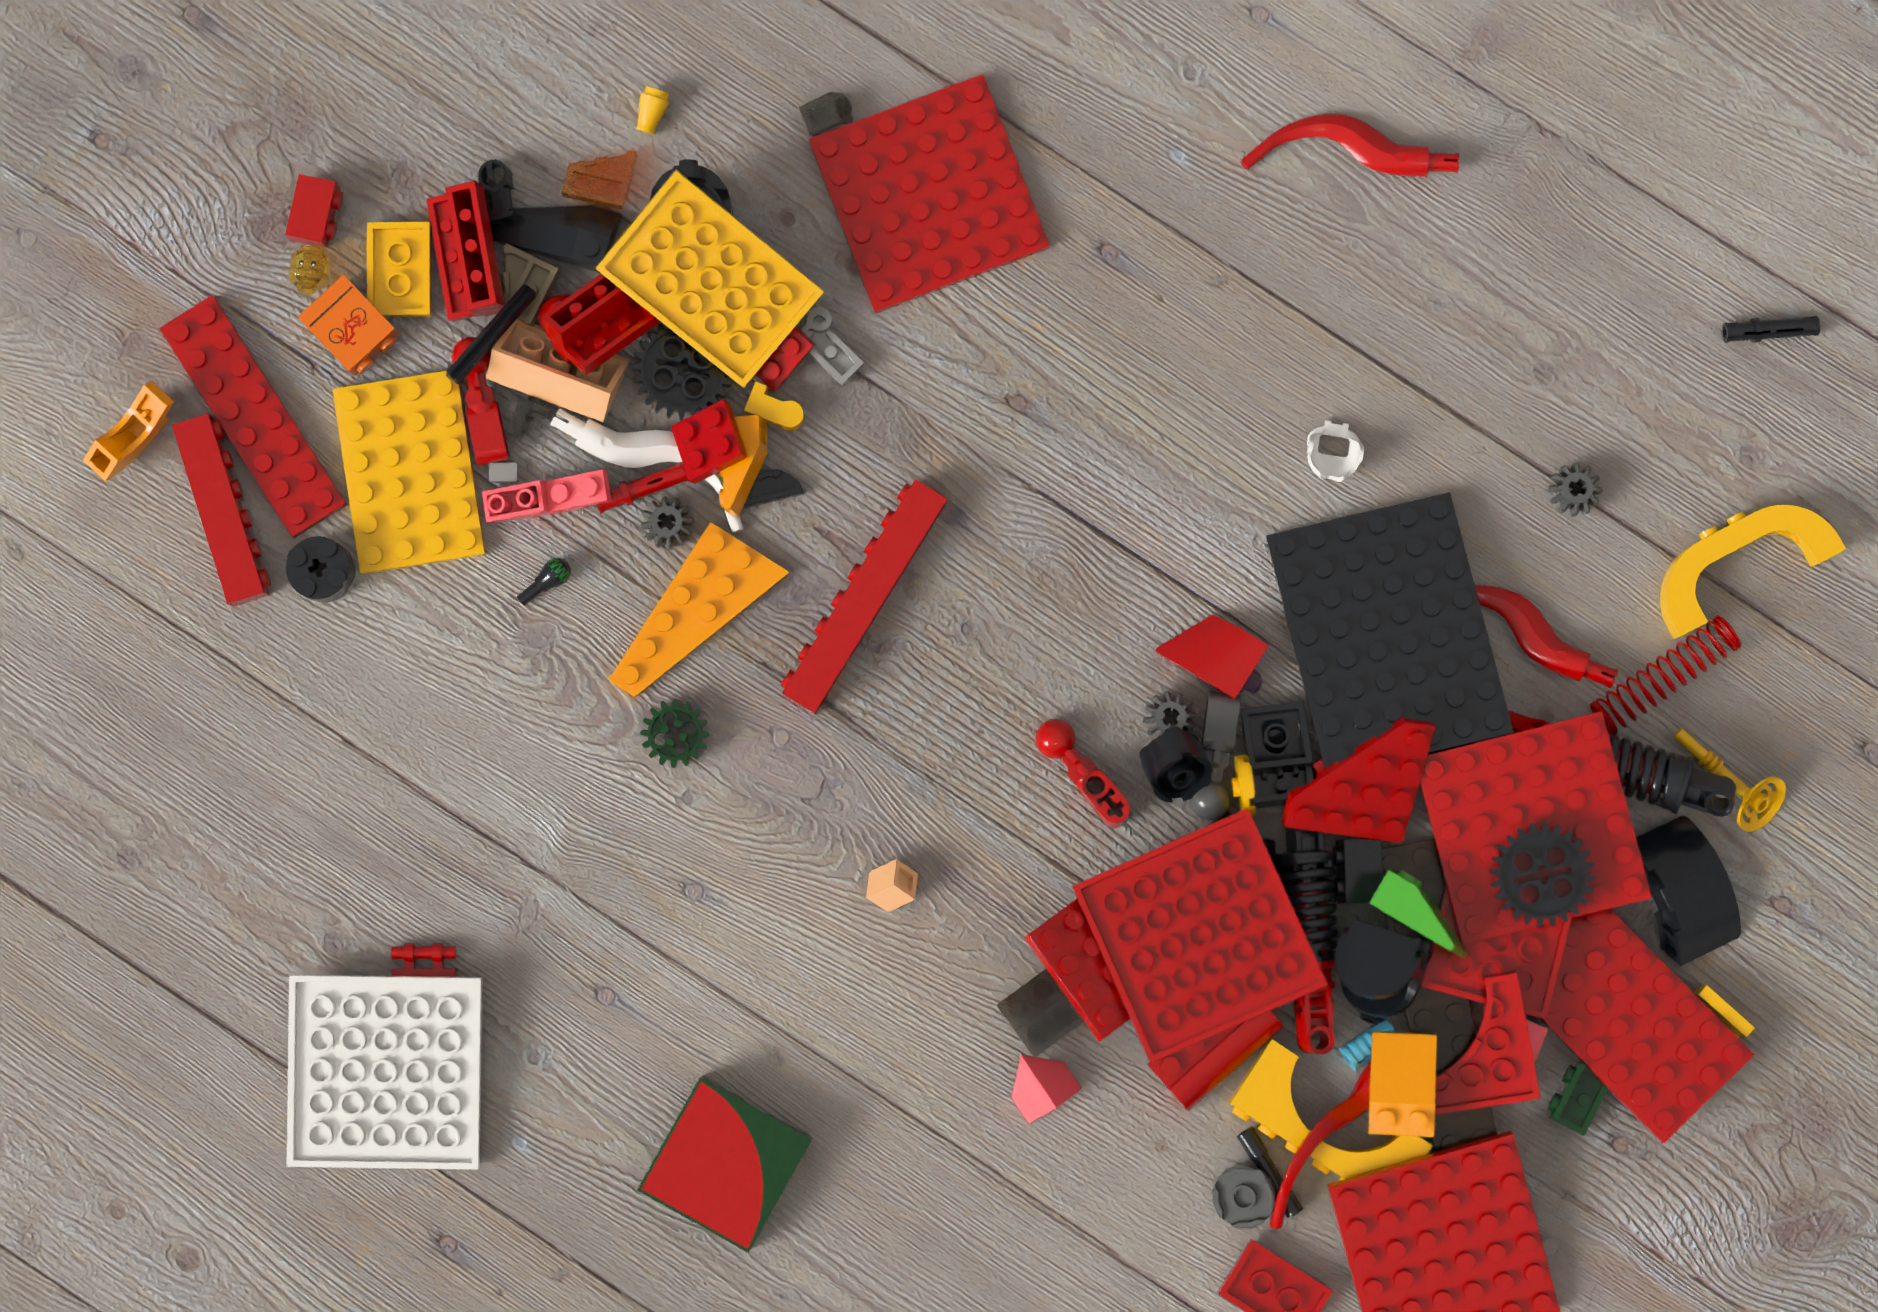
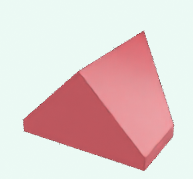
(1042, 1086)

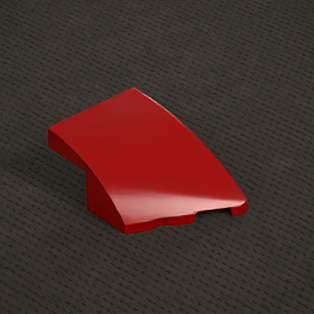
(1215, 653)

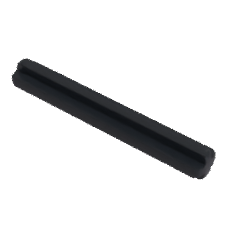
(491, 334)

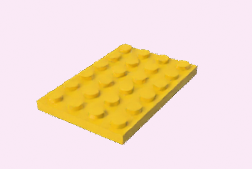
(709, 278)
(408, 472)

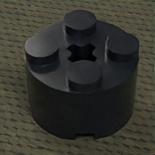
(304, 560)
(1176, 765)

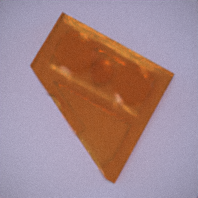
(600, 181)

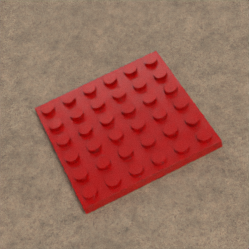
(929, 193)
(1532, 776)
(1199, 935)
(1445, 1233)

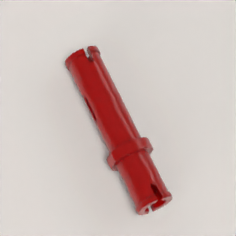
(640, 488)

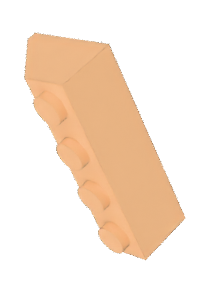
(531, 365)

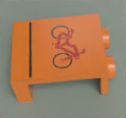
(349, 326)

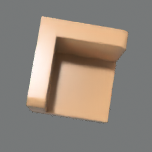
(892, 885)

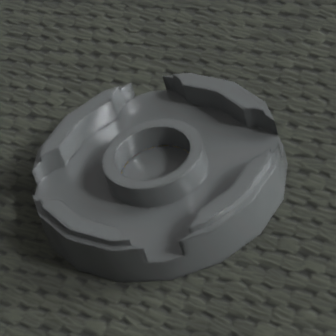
(1244, 1196)

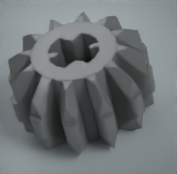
(1581, 500)
(664, 533)
(1169, 705)

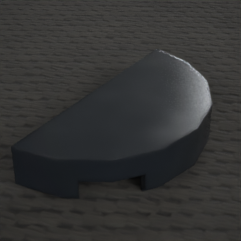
(771, 487)

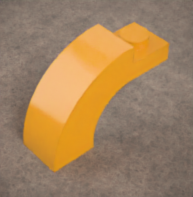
(131, 434)

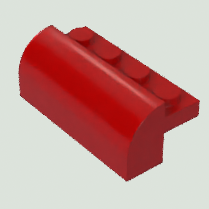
(465, 252)
(595, 324)
(1203, 1066)

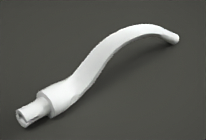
(630, 448)

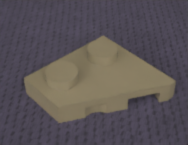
(528, 270)

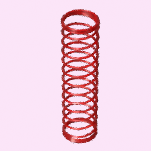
(1734, 644)

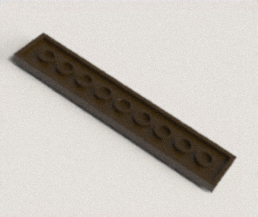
(1437, 1011)

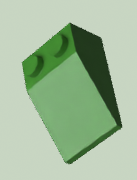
(1407, 902)

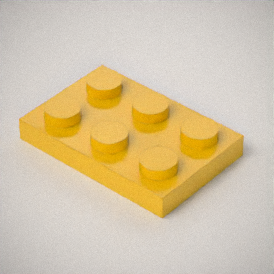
(399, 268)

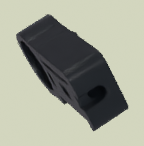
(498, 195)

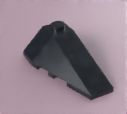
(562, 233)

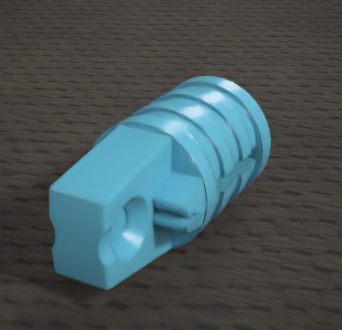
(1358, 1051)

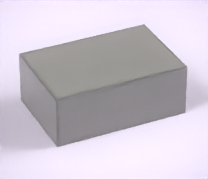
(503, 472)

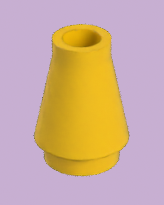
(651, 109)

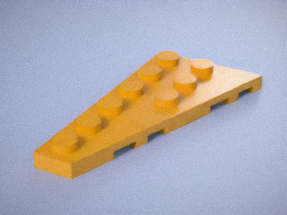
(704, 596)

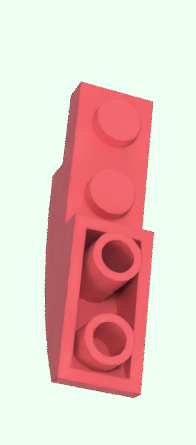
(546, 497)

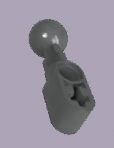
(1218, 743)

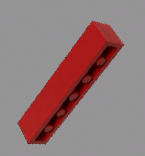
(221, 509)

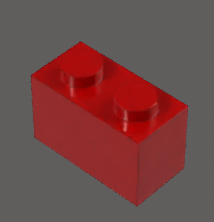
(314, 211)

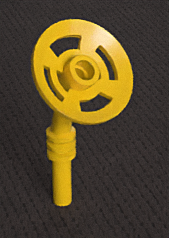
(1751, 797)

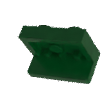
(1578, 1099)

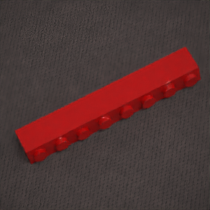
(864, 597)

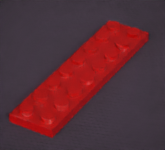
(253, 416)

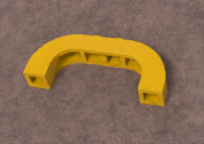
(1804, 527)

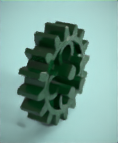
(667, 750)

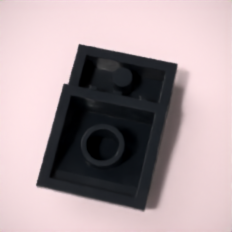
(1277, 751)

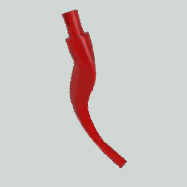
(1363, 143)
(1540, 640)
(1333, 1121)

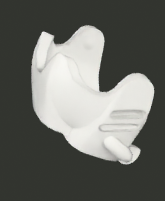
(1332, 466)

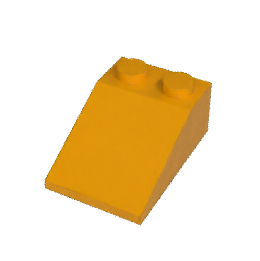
(1403, 1084)

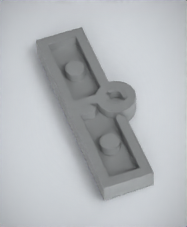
(829, 349)

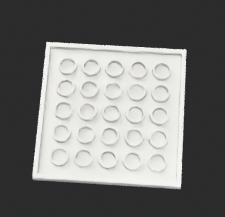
(384, 1071)

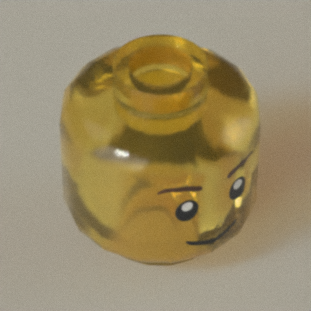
(309, 269)

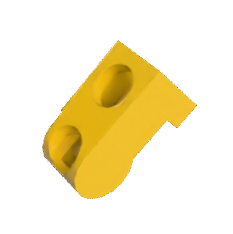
(784, 415)

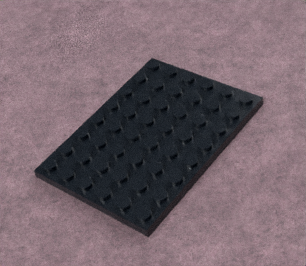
(1389, 627)

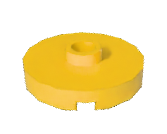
(1243, 783)

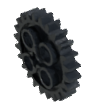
(674, 396)
(1548, 903)

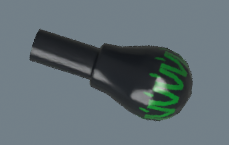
(553, 574)

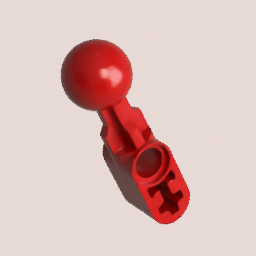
(483, 411)
(1056, 741)

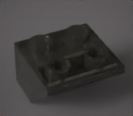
(1040, 1013)

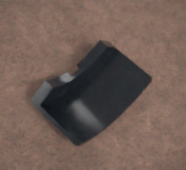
(1689, 889)

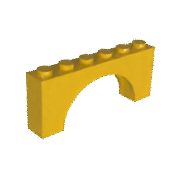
(1268, 1100)

